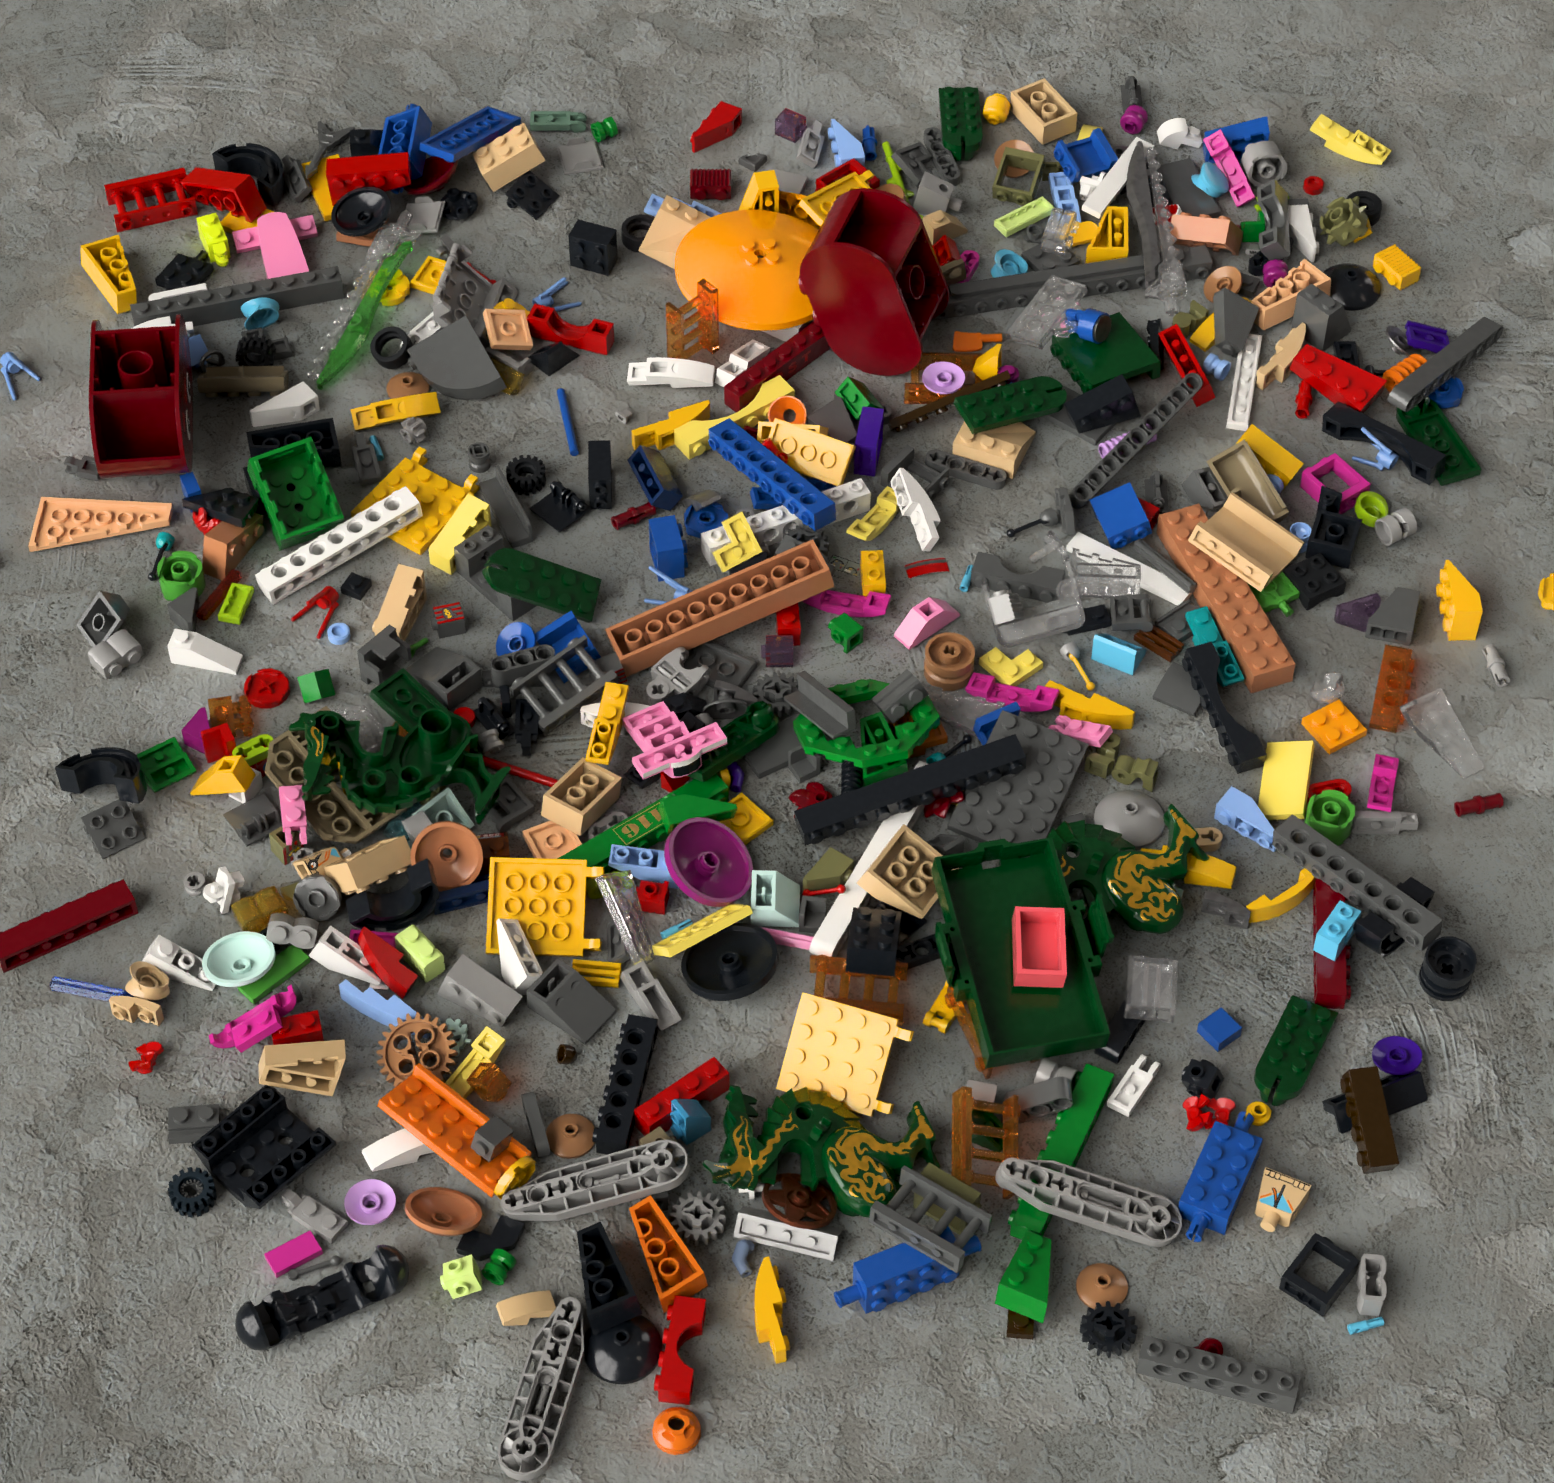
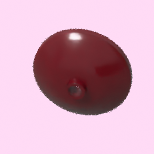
(434, 178)

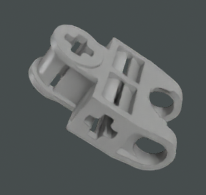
(672, 679)

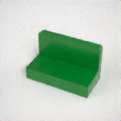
(855, 396)

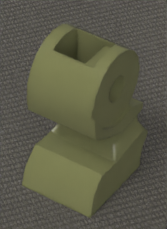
(1191, 321)
(1102, 761)
(1129, 769)

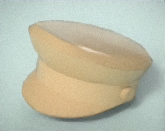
(147, 982)

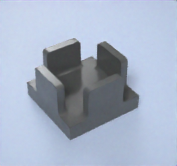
(380, 653)

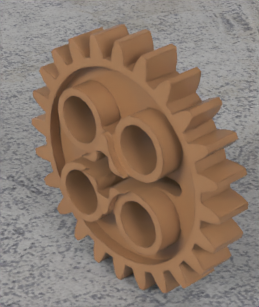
(438, 1046)

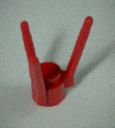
(324, 599)

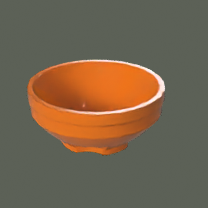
(784, 403)
(676, 1441)

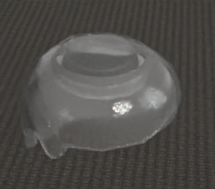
(1329, 690)

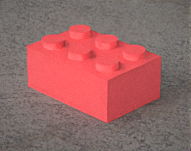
(1039, 947)

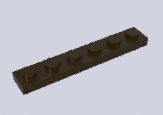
(940, 406)

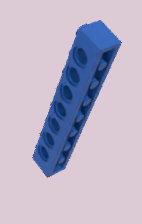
(772, 474)

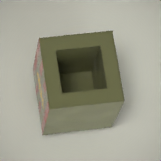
(279, 847)

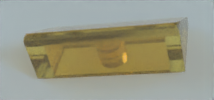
(511, 377)

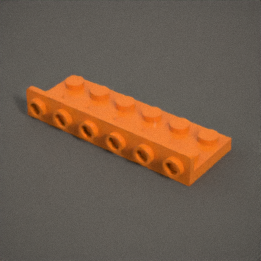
(447, 1126)

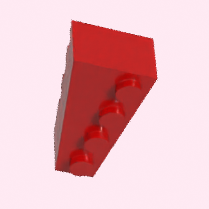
(377, 171)
(225, 191)
(1337, 378)

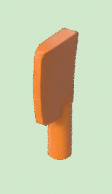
(972, 341)

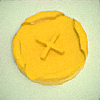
(515, 1176)

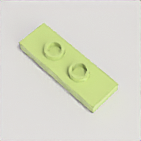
(1023, 216)

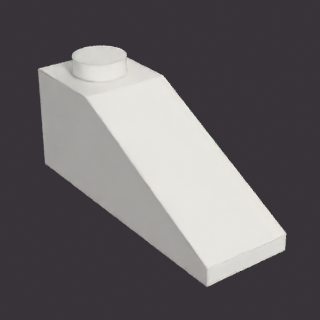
(198, 651)
(343, 956)
(517, 959)

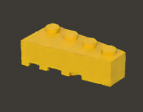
(109, 270)

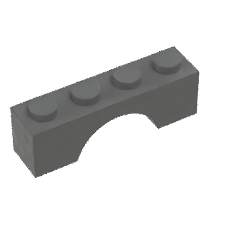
(1274, 204)
(1037, 585)

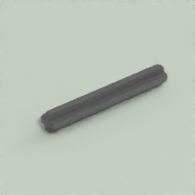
(1164, 566)

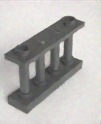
(566, 707)
(918, 1237)

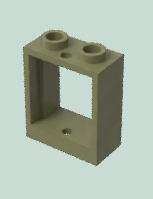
(1023, 160)
(953, 1185)

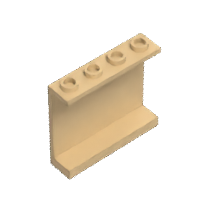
(1247, 542)

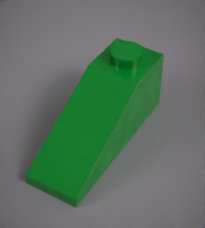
(681, 807)

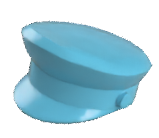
(1211, 180)
(1008, 264)
(260, 312)

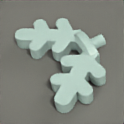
(459, 1032)

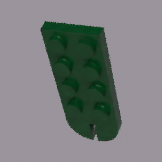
(960, 120)
(1011, 403)
(1431, 427)
(542, 583)
(406, 700)
(742, 736)
(1293, 1049)

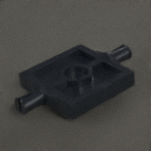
(185, 271)

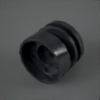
(1447, 968)

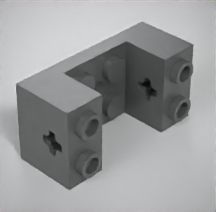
(470, 562)

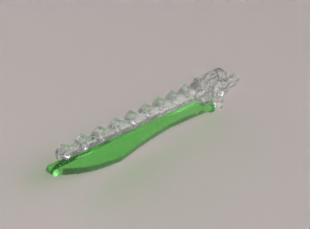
(384, 259)

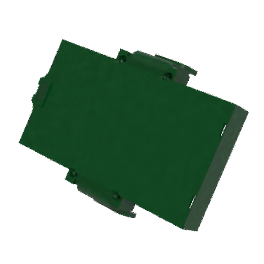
(977, 952)

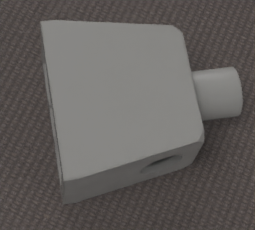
(935, 195)

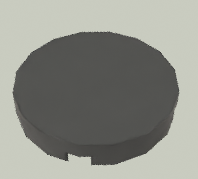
(317, 897)

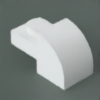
(1176, 132)

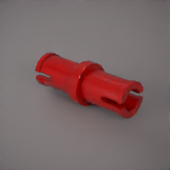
(1303, 400)

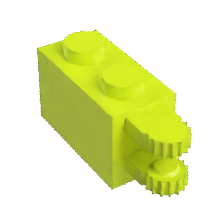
(214, 239)

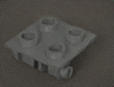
(254, 819)
(112, 828)

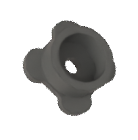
(1034, 233)

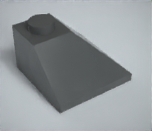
(103, 617)

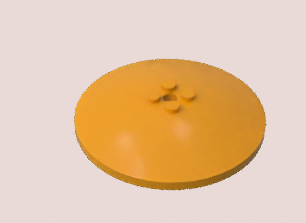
(751, 289)

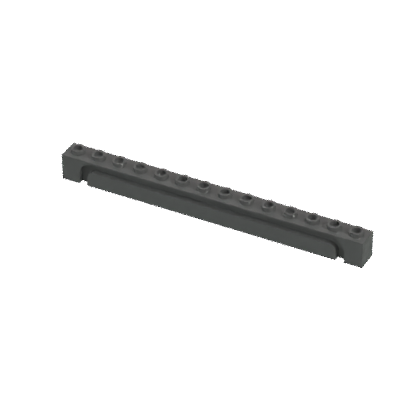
(1098, 277)

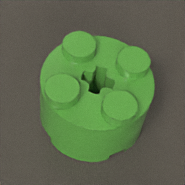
(180, 574)
(1331, 815)

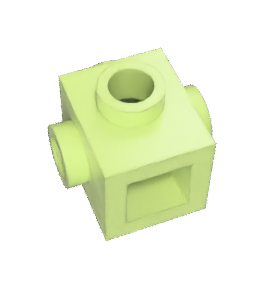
(461, 1277)

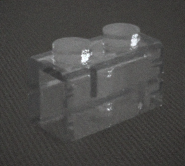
(1059, 231)

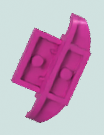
(256, 1023)

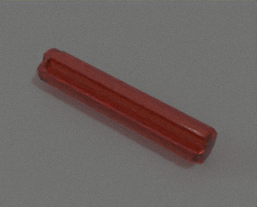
(218, 595)

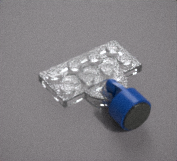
(1058, 313)

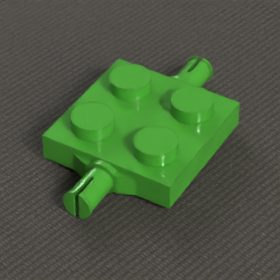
(1277, 595)

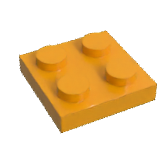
(1334, 726)

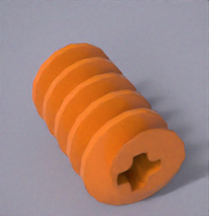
(1402, 370)

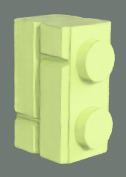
(420, 953)

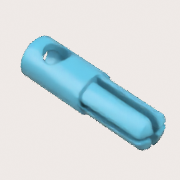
(379, 454)
(966, 579)
(672, 930)
(1365, 1325)

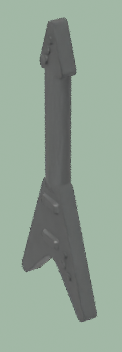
(327, 141)

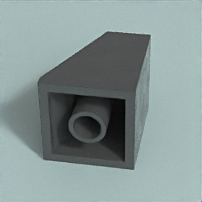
(1323, 317)

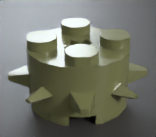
(1344, 221)

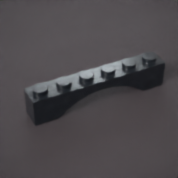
(1421, 460)
(1242, 746)

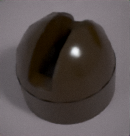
(566, 1054)

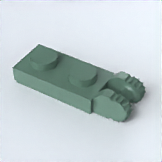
(557, 121)

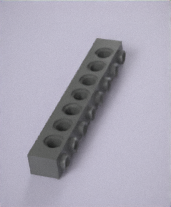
(1356, 882)

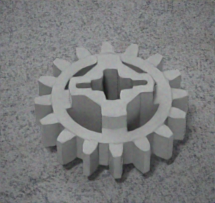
(686, 1215)

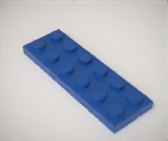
(469, 134)

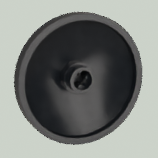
(730, 963)

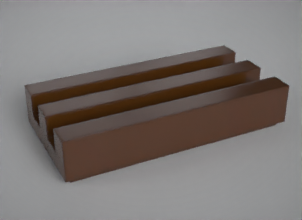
(1161, 640)

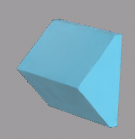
(1117, 653)

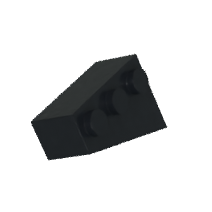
(1103, 406)

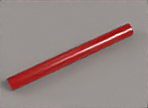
(520, 772)

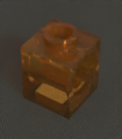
(489, 1082)

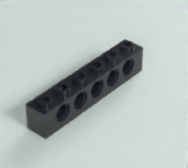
(636, 1030)

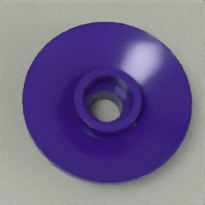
(1397, 1055)

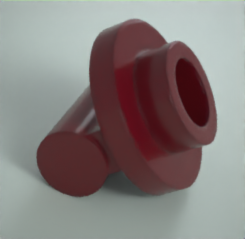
(1211, 1345)

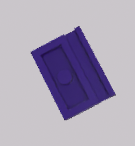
(1426, 337)

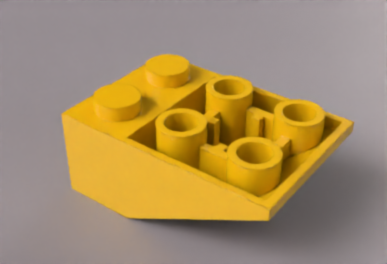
(1458, 604)

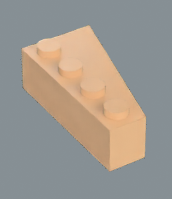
(1279, 302)

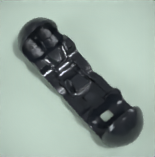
(310, 1307)

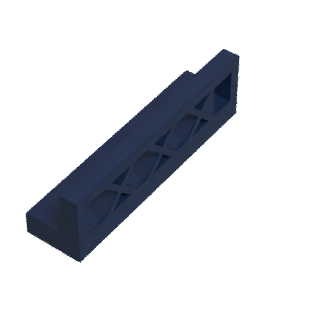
(463, 896)

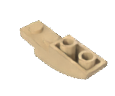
(1280, 363)

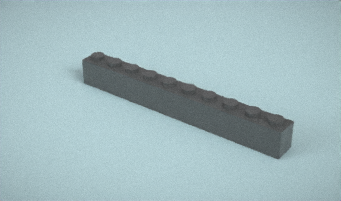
(226, 302)

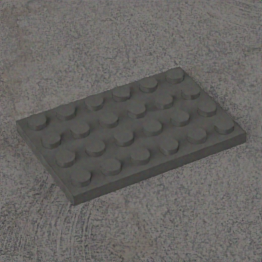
(1024, 803)

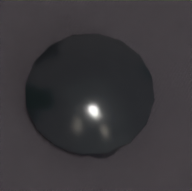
(459, 204)

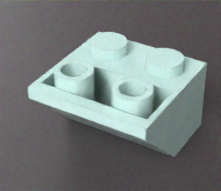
(774, 900)

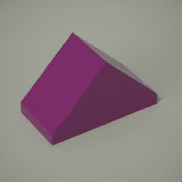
(192, 730)

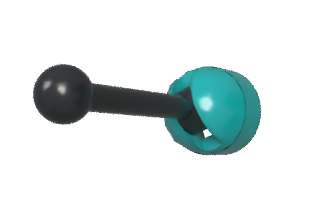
(163, 542)
(939, 756)

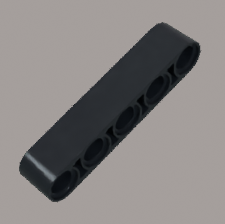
(1121, 1036)

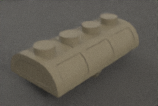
(243, 379)
(1242, 474)

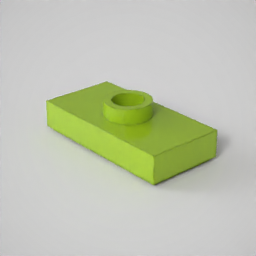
(236, 603)

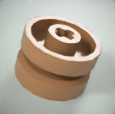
(949, 661)

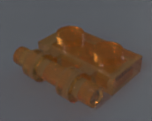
(223, 711)

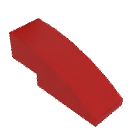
(386, 963)

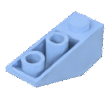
(844, 145)
(1244, 816)
(643, 863)

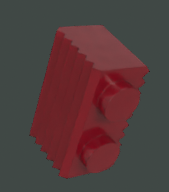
(710, 184)

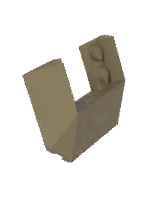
(328, 814)

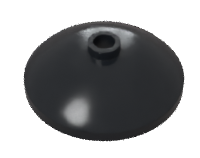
(361, 211)
(1353, 286)
(623, 1360)

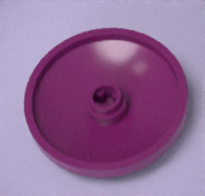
(708, 862)

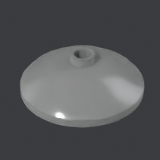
(1139, 826)

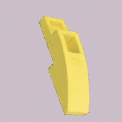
(1354, 146)

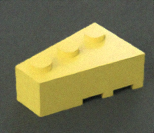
(466, 521)

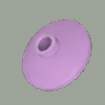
(943, 377)
(370, 1193)

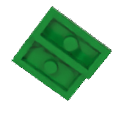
(165, 764)

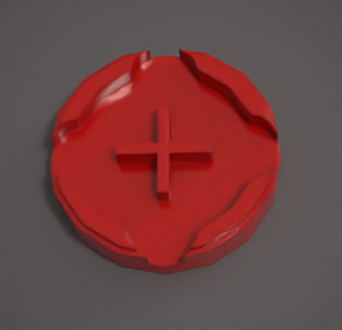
(267, 688)

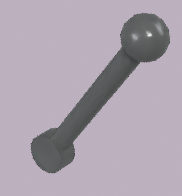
(294, 1274)

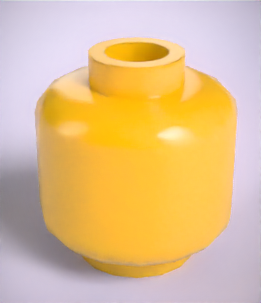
(996, 109)

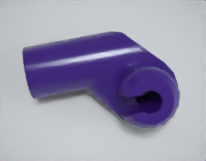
(737, 777)

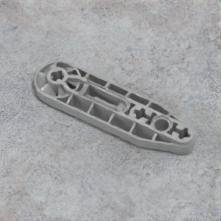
(598, 1183)
(1147, 1215)
(515, 1449)

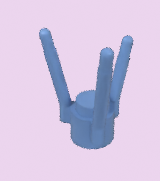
(546, 300)
(12, 365)
(1385, 456)
(680, 589)

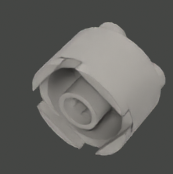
(1263, 163)

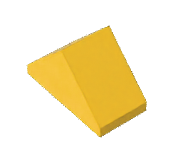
(989, 363)

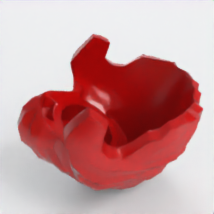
(204, 522)

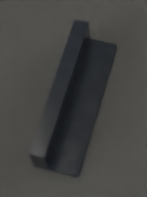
(1399, 1094)

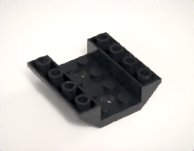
(251, 1141)

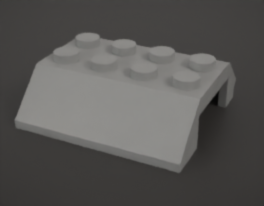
(467, 293)

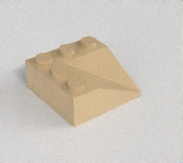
(668, 230)
(996, 447)
(903, 874)

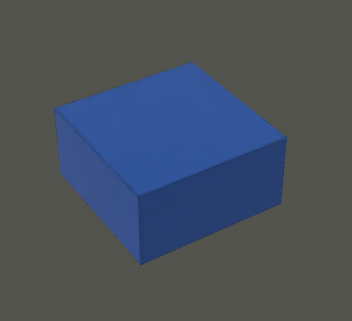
(189, 485)
(1219, 1029)

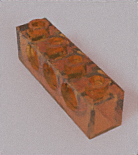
(1391, 688)

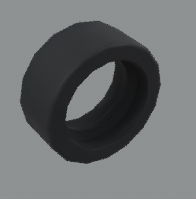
(631, 224)
(382, 338)

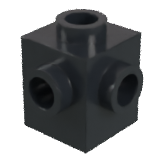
(1202, 1078)

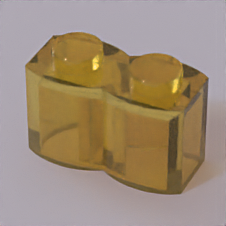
(255, 911)

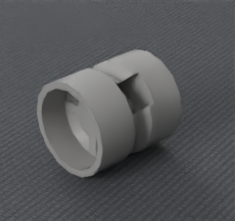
(1395, 526)
(1050, 1069)

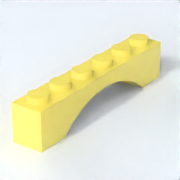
(694, 435)

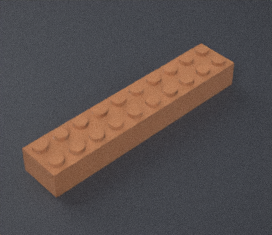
(1231, 603)
(720, 607)

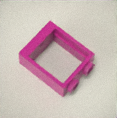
(1334, 463)

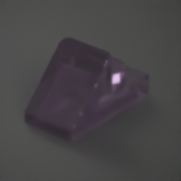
(1357, 612)

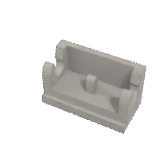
(511, 361)

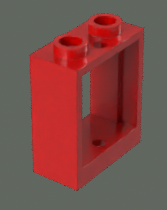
(842, 171)

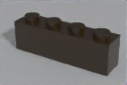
(1369, 1120)

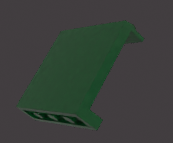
(1118, 354)

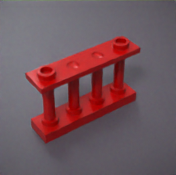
(147, 186)

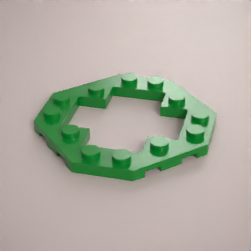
(842, 748)

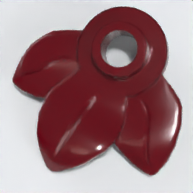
(812, 794)
(941, 806)

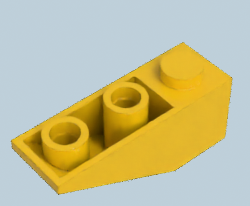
(227, 775)

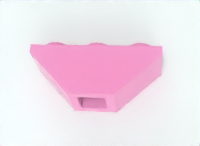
(924, 621)

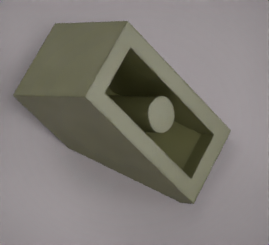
(829, 871)

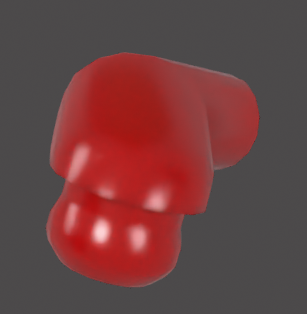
(768, 443)

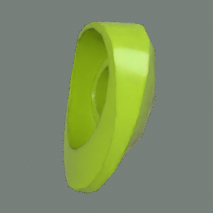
(1370, 507)

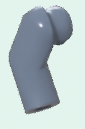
(740, 1255)

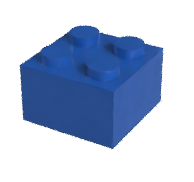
(667, 546)

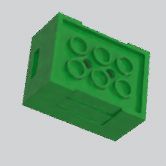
(302, 467)

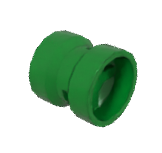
(604, 129)
(500, 1264)

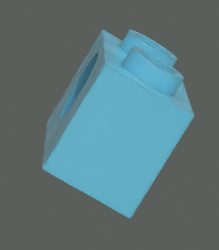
(1336, 930)

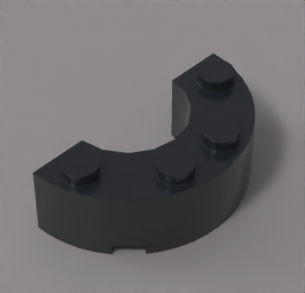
(257, 162)
(101, 767)
(400, 907)
(1380, 934)

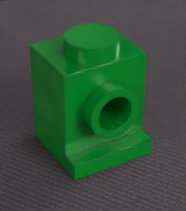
(846, 632)

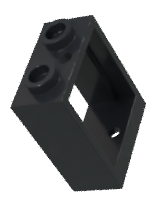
(600, 474)
(1308, 1293)

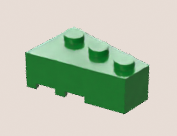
(873, 731)
(1027, 1278)

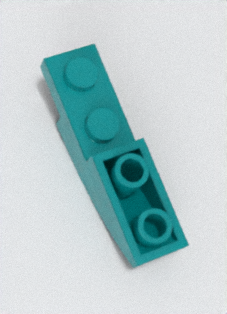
(1205, 631)

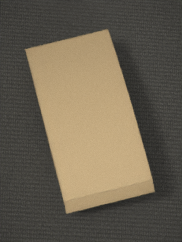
(132, 1007)
(520, 1308)

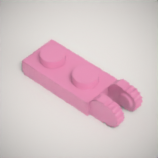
(1084, 731)
(293, 812)

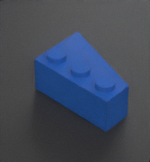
(1240, 136)

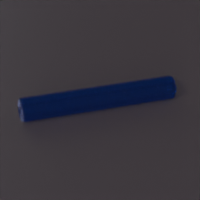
(85, 989)

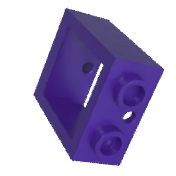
(868, 441)

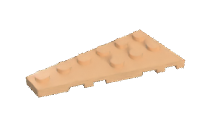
(82, 520)

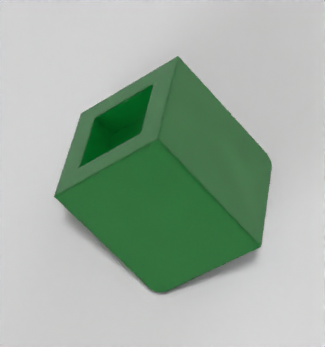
(1252, 229)
(316, 685)

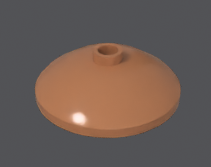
(450, 870)
(443, 1211)

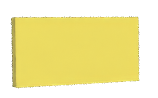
(1286, 779)
(701, 930)

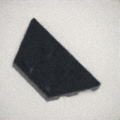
(225, 505)

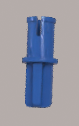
(869, 143)

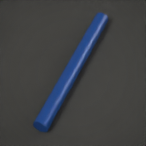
(567, 422)

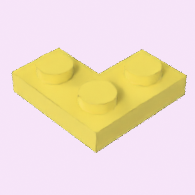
(742, 544)
(1010, 671)

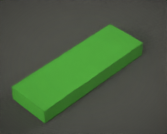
(284, 966)

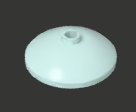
(238, 959)

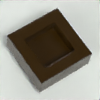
(1019, 1326)

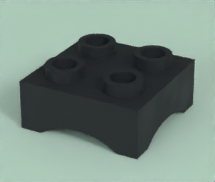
(1315, 580)

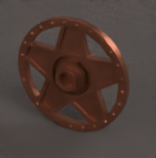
(799, 1202)

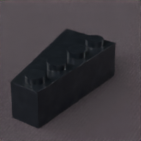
(321, 431)
(606, 1285)

